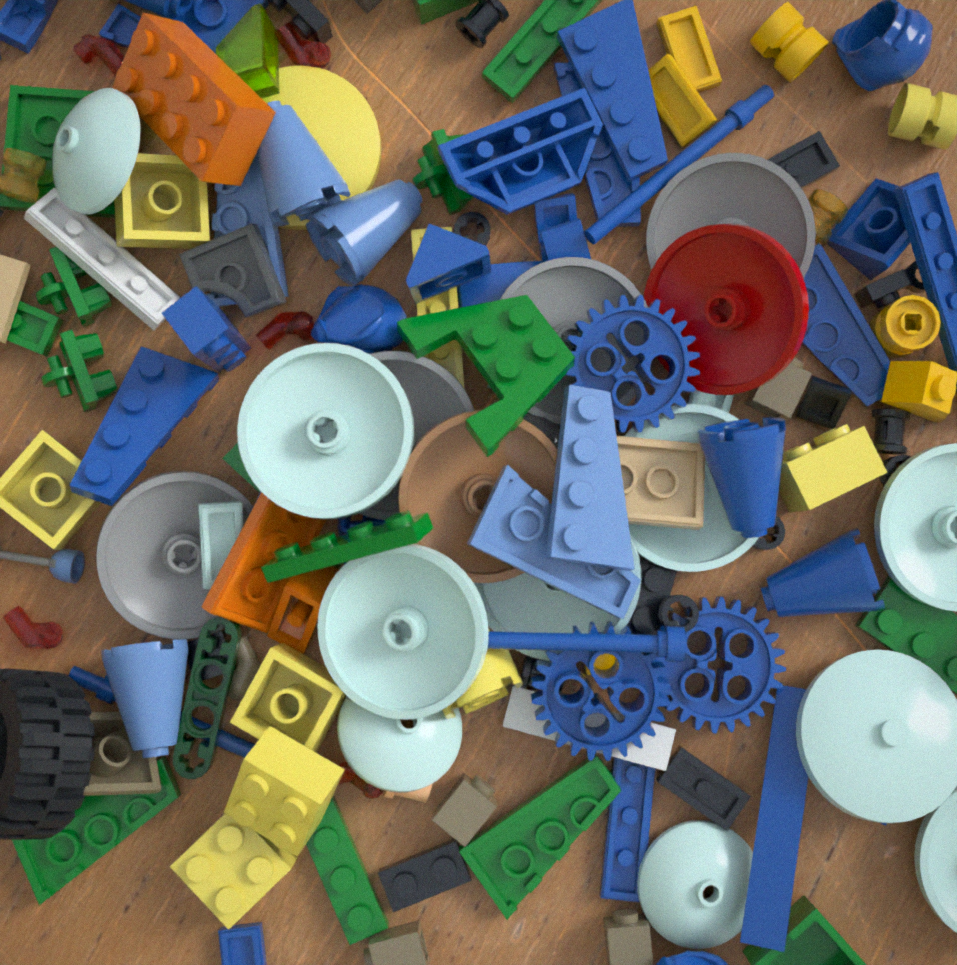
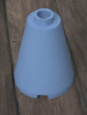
(296, 169)
(364, 227)
(148, 692)

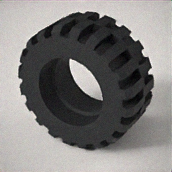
(42, 752)

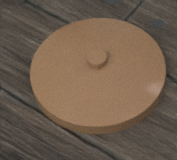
(454, 479)

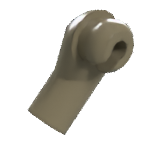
(245, 671)

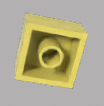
(162, 205)
(831, 468)
(39, 493)
(292, 697)
(283, 790)
(232, 868)

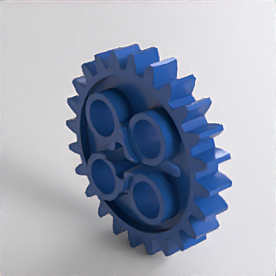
(660, 340)
(754, 665)
(568, 711)

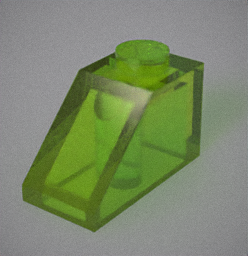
(253, 52)

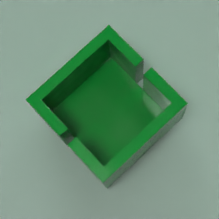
(808, 942)

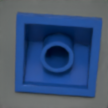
(872, 231)
(445, 263)

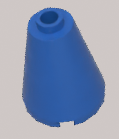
(746, 470)
(825, 581)

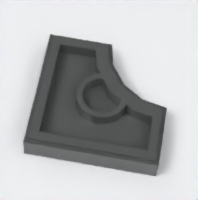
(237, 268)

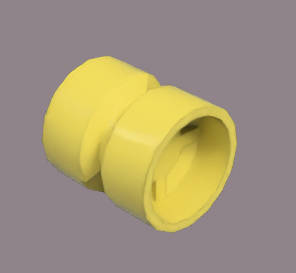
(924, 116)

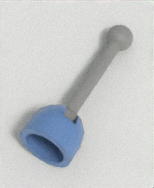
(64, 565)

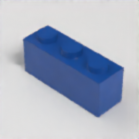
(207, 331)

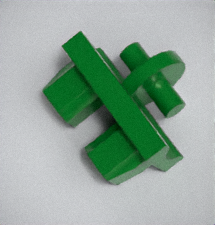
(436, 176)
(85, 301)
(76, 353)

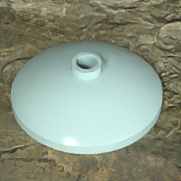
(96, 150)
(397, 756)
(678, 871)

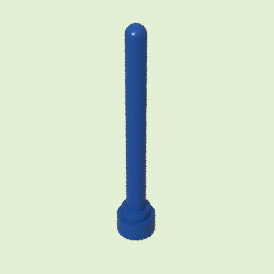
(665, 643)

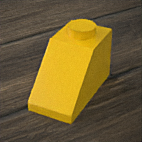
(920, 388)

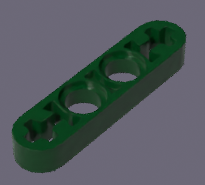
(202, 695)

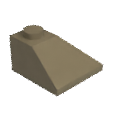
(115, 764)

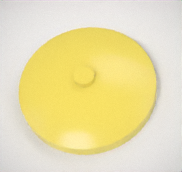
(338, 122)

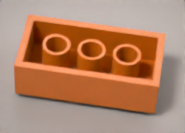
(193, 100)

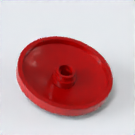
(738, 301)

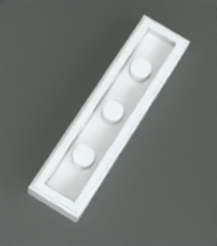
(101, 258)
(655, 749)

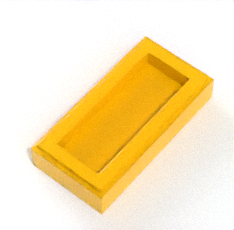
(689, 46)
(679, 101)

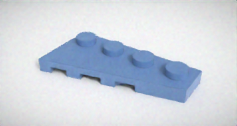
(240, 207)
(588, 490)
(516, 532)

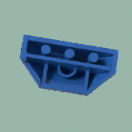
(526, 154)

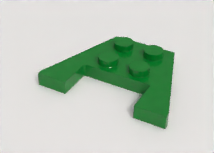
(510, 349)

